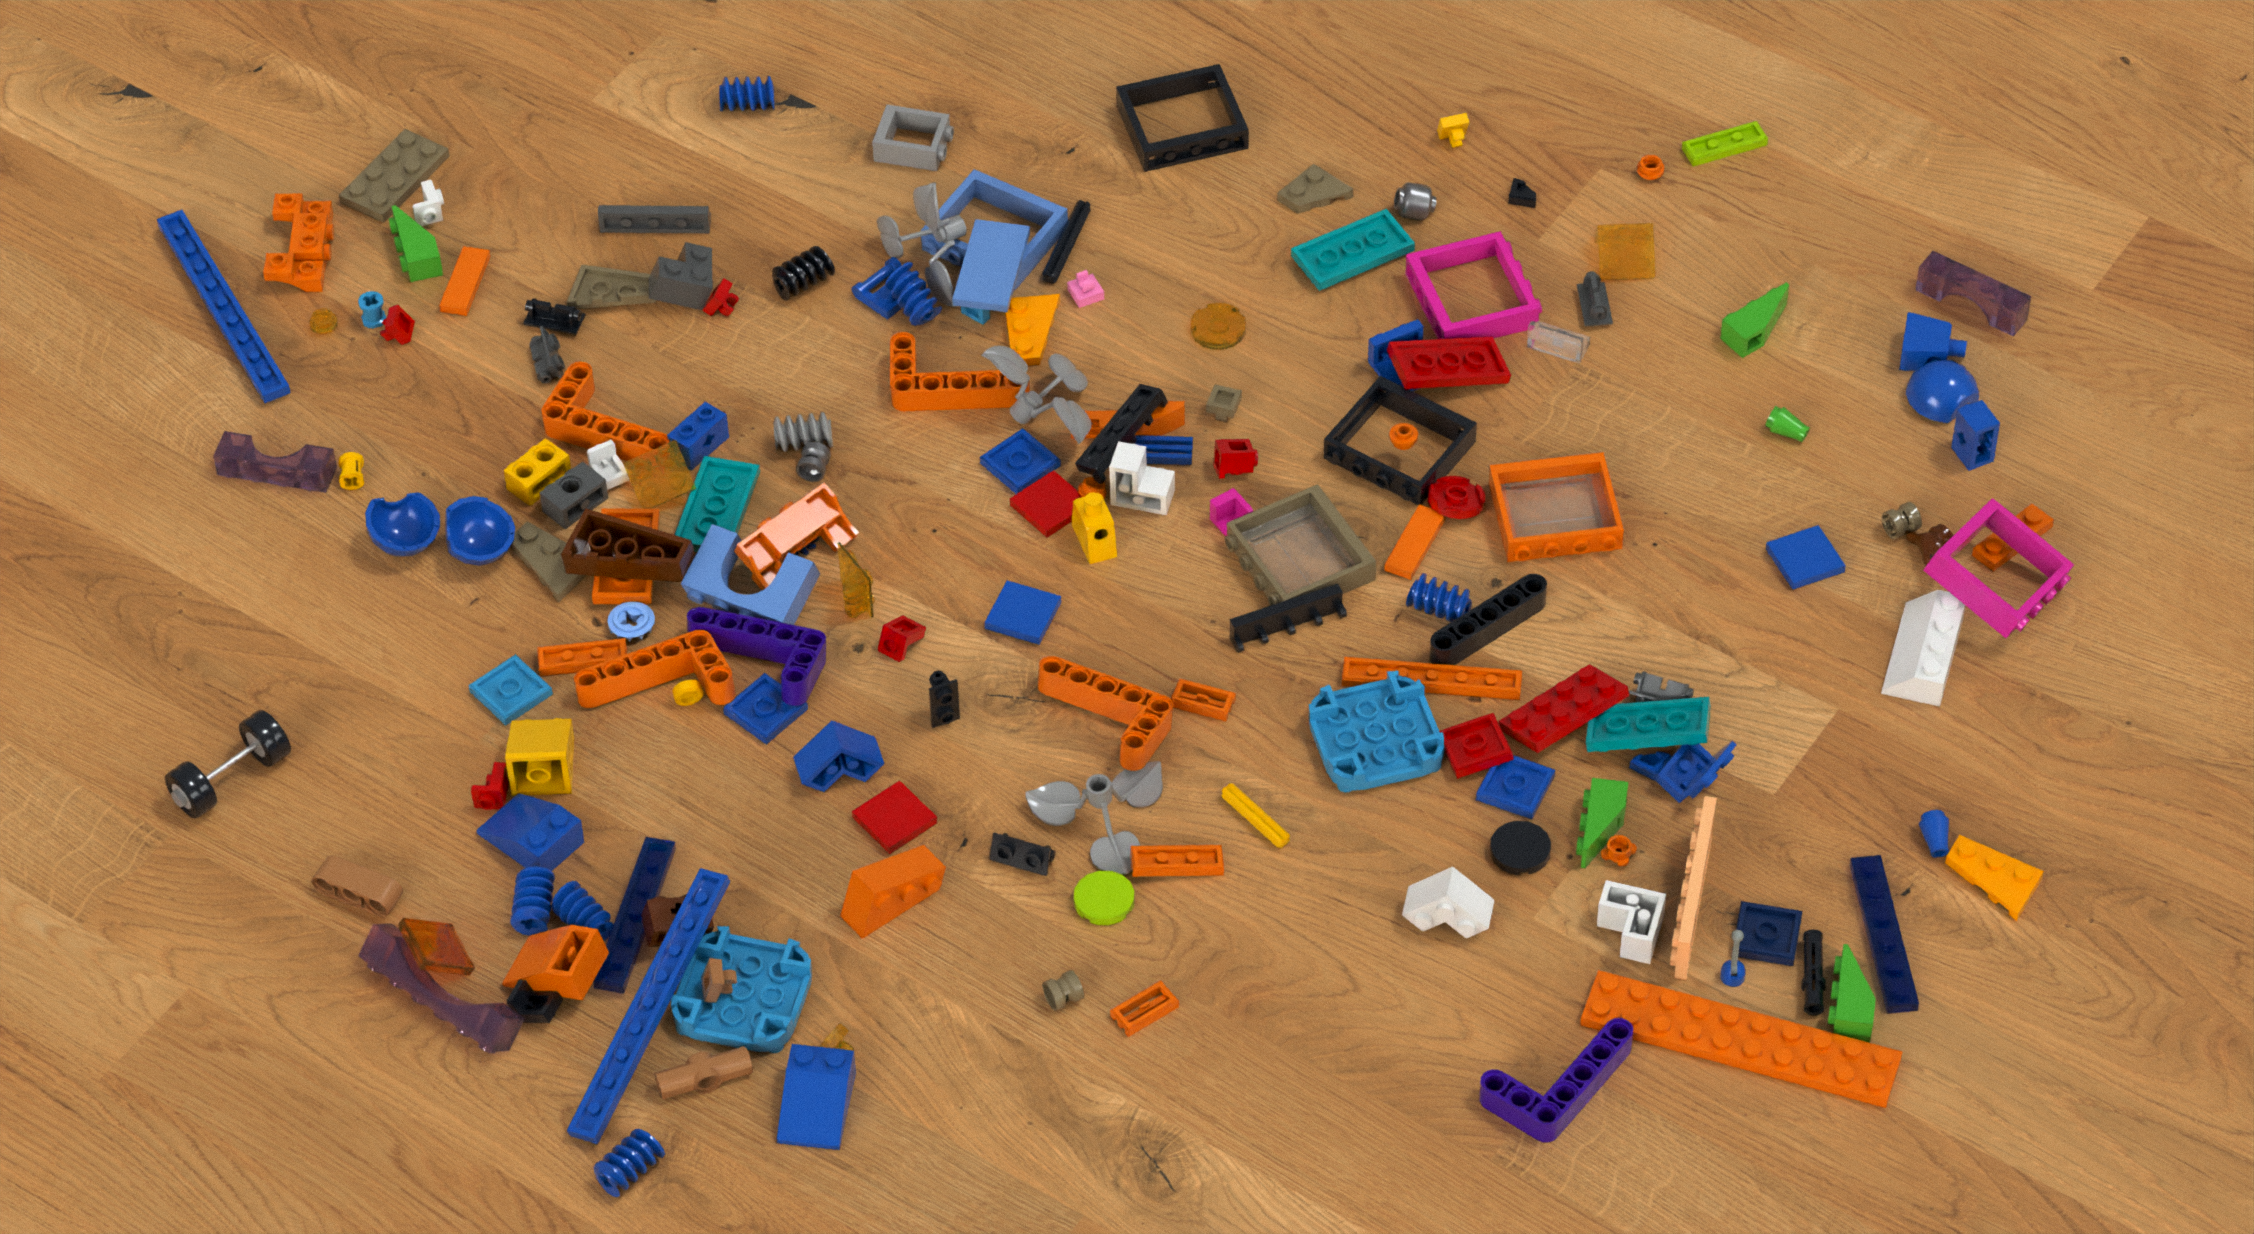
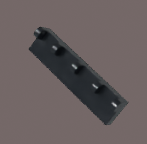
(1121, 428)
(1286, 616)

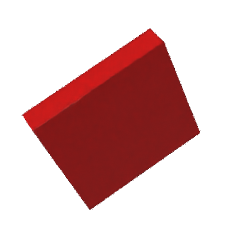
(1046, 503)
(1476, 745)
(894, 817)

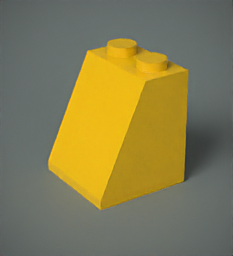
(540, 756)

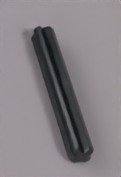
(1066, 241)

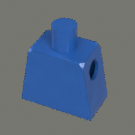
(1927, 341)

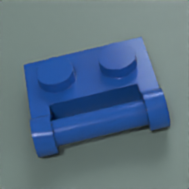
(881, 300)

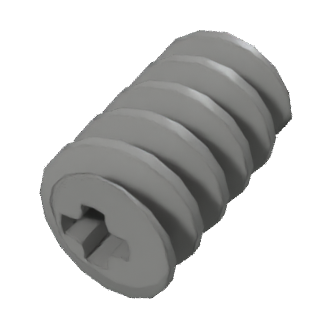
(802, 431)

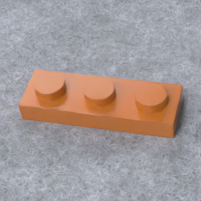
(1995, 552)

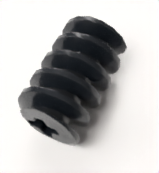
(800, 270)

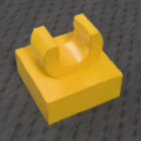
(1454, 128)

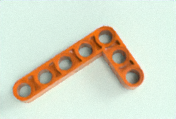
(943, 389)
(570, 422)
(656, 665)
(1144, 710)

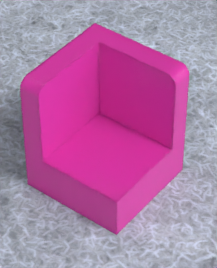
(1227, 508)

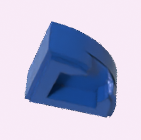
(1649, 764)

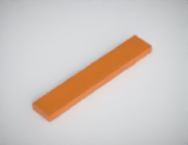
(1437, 677)

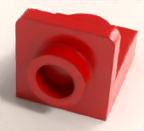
(898, 636)
(496, 789)

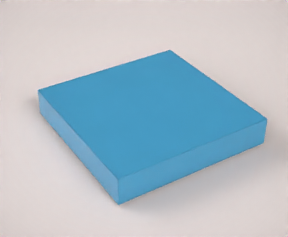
(510, 689)

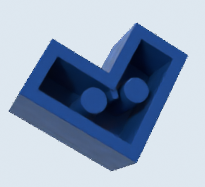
(837, 752)

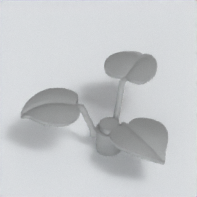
(943, 230)
(1029, 403)
(1057, 803)

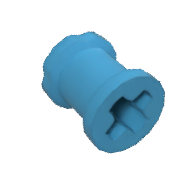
(371, 304)

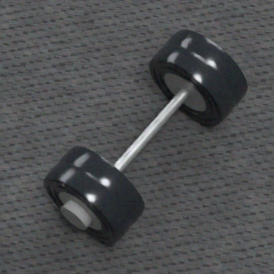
(192, 788)

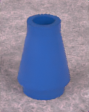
(1935, 830)

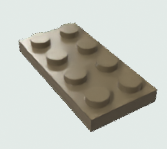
(394, 175)

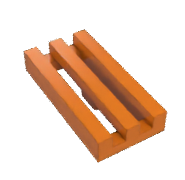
(1201, 703)
(1147, 1012)

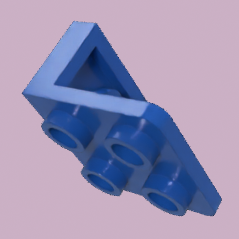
(1377, 349)
(1692, 770)

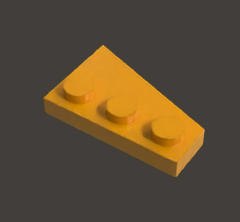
(1029, 325)
(1998, 874)

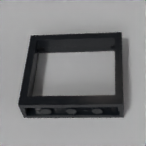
(1187, 147)
(1415, 409)

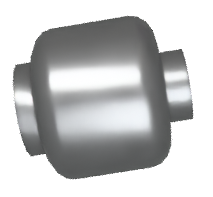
(1414, 201)

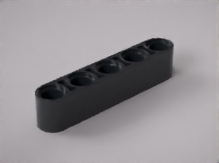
(1488, 620)

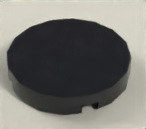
(1520, 847)

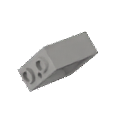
(910, 154)

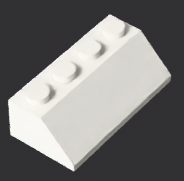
(1924, 648)

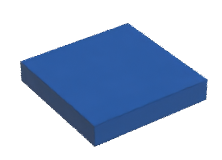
(1020, 461)
(1805, 557)
(1023, 612)
(762, 710)
(1516, 786)

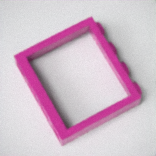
(1461, 252)
(1979, 596)

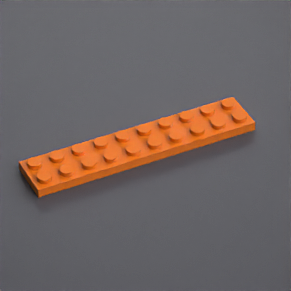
(1745, 1039)

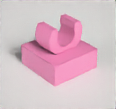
(1085, 289)

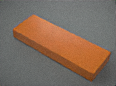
(465, 281)
(1414, 542)
(578, 656)
(1177, 860)

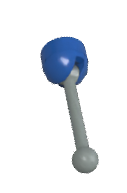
(1734, 966)

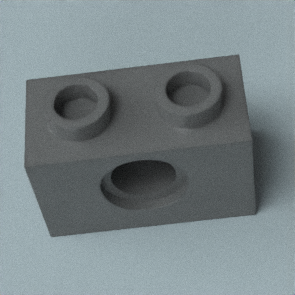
(572, 493)

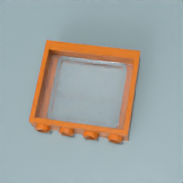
(1555, 507)

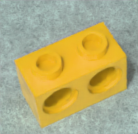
(536, 470)

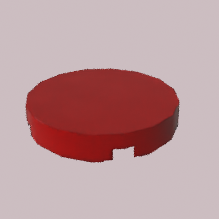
(1456, 497)

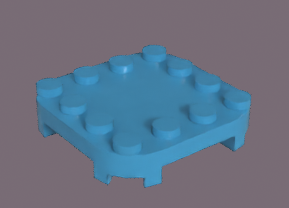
(1376, 733)
(764, 1001)

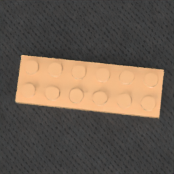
(1692, 888)

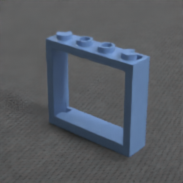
(1011, 199)

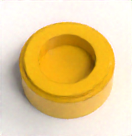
(687, 692)

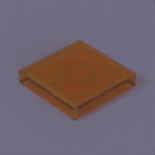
(436, 946)

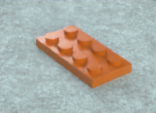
(621, 590)

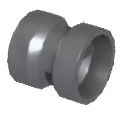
(813, 461)

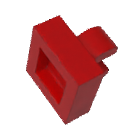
(719, 298)
(397, 325)

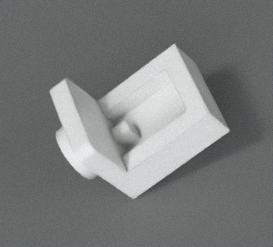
(429, 210)
(606, 463)

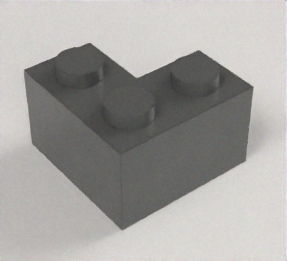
(683, 280)

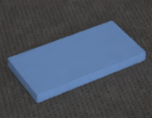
(991, 265)

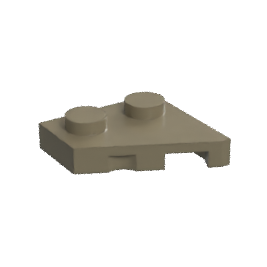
(1313, 189)

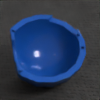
(1941, 389)
(404, 525)
(478, 530)

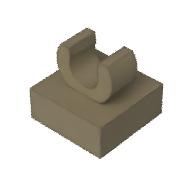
(1223, 402)

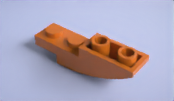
(1164, 420)

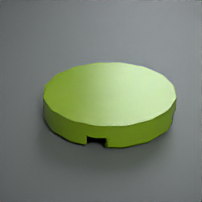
(1104, 897)

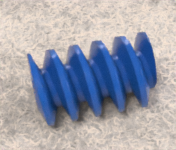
(746, 93)
(910, 295)
(1438, 599)
(532, 900)
(579, 909)
(627, 1159)

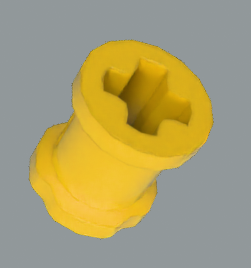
(351, 466)

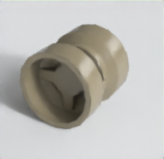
(1901, 520)
(1063, 990)

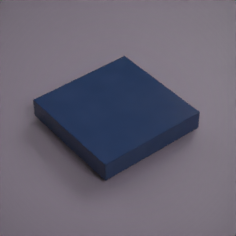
(1768, 933)

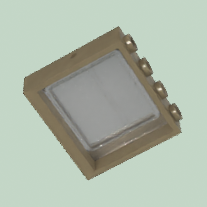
(1300, 547)

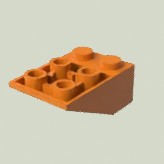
(560, 961)

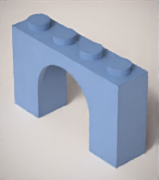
(778, 602)

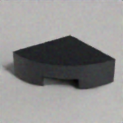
(1521, 194)

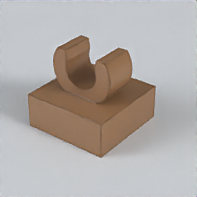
(716, 980)

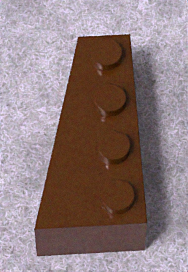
(625, 550)

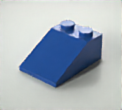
(534, 832)
(816, 1096)

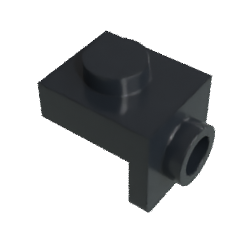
(534, 1005)

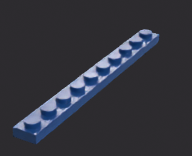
(223, 306)
(648, 1006)

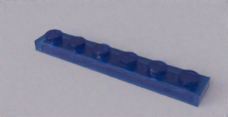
(628, 928)
(1884, 934)

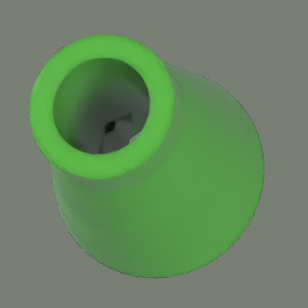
(1786, 424)

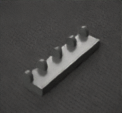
(654, 219)

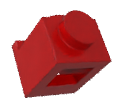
(1234, 457)

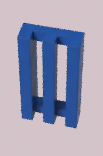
(1167, 449)

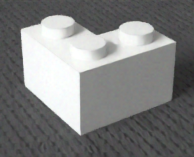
(1139, 485)
(1448, 899)
(1634, 913)

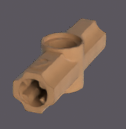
(703, 1072)

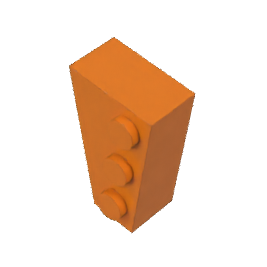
(890, 888)

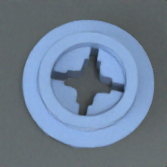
(637, 613)

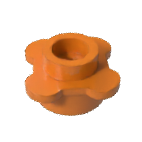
(1622, 844)

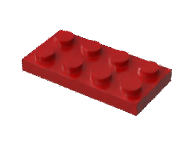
(1448, 362)
(1563, 708)

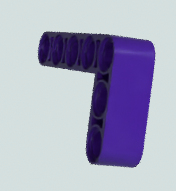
(795, 646)
(1577, 1093)

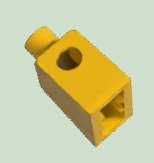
(1092, 516)

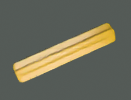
(1255, 815)

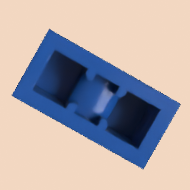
(700, 434)
(1975, 435)

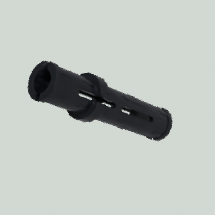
(1813, 998)

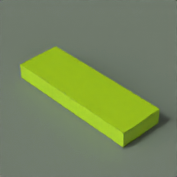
(1724, 143)

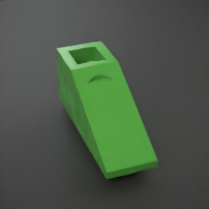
(417, 245)
(1752, 325)
(1604, 817)
(1855, 1000)

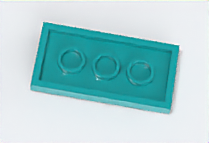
(1352, 249)
(719, 498)
(1650, 725)

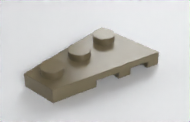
(608, 287)
(543, 554)

